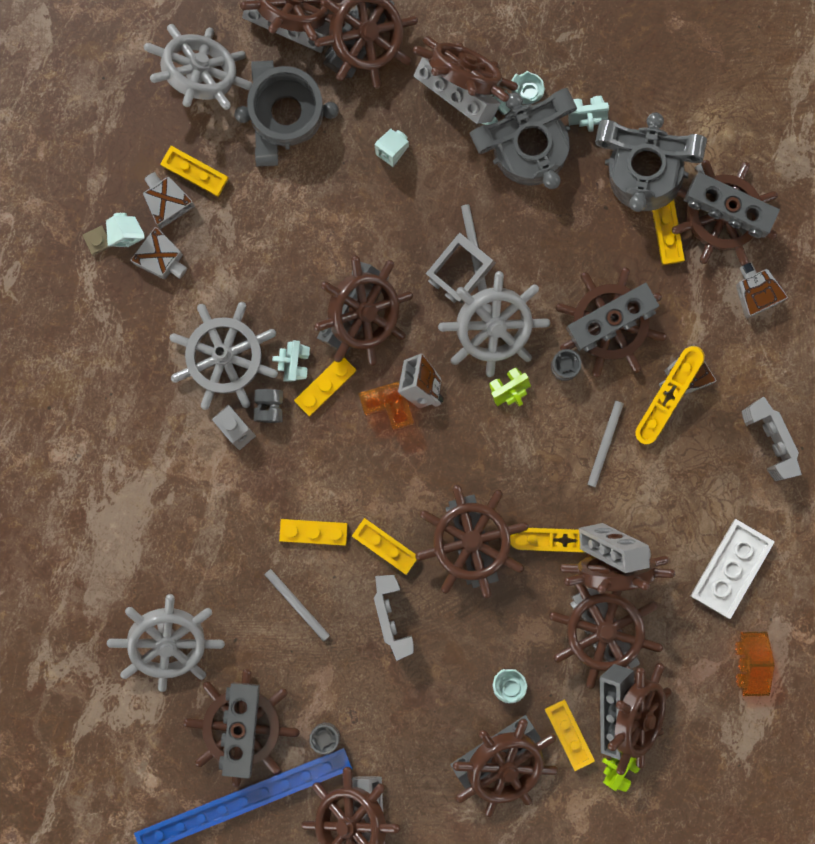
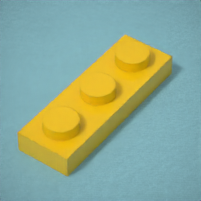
(194, 171)
(669, 243)
(325, 386)
(313, 532)
(385, 546)
(569, 735)

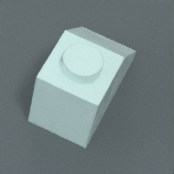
(391, 146)
(123, 230)

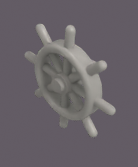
(198, 66)
(494, 324)
(223, 355)
(165, 643)

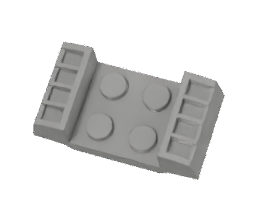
(783, 443)
(400, 647)

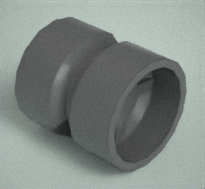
(566, 365)
(270, 398)
(324, 738)

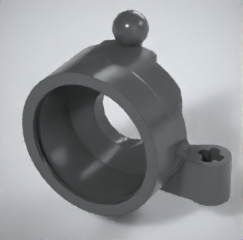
(267, 88)
(504, 135)
(653, 191)

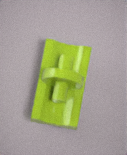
(513, 390)
(617, 781)

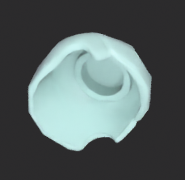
(529, 87)
(509, 686)

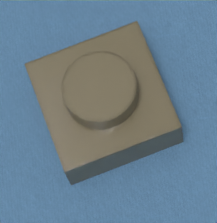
(96, 240)

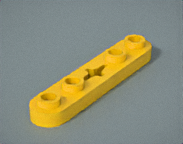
(681, 376)
(542, 540)

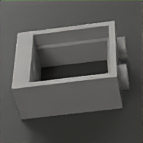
(487, 265)

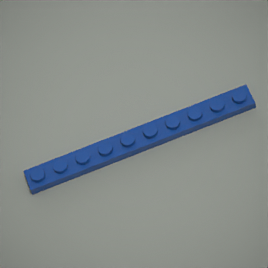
(245, 799)

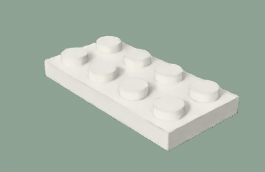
(732, 568)

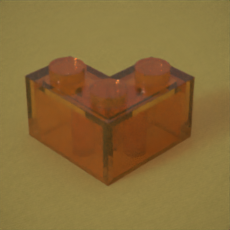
(388, 399)
(755, 664)

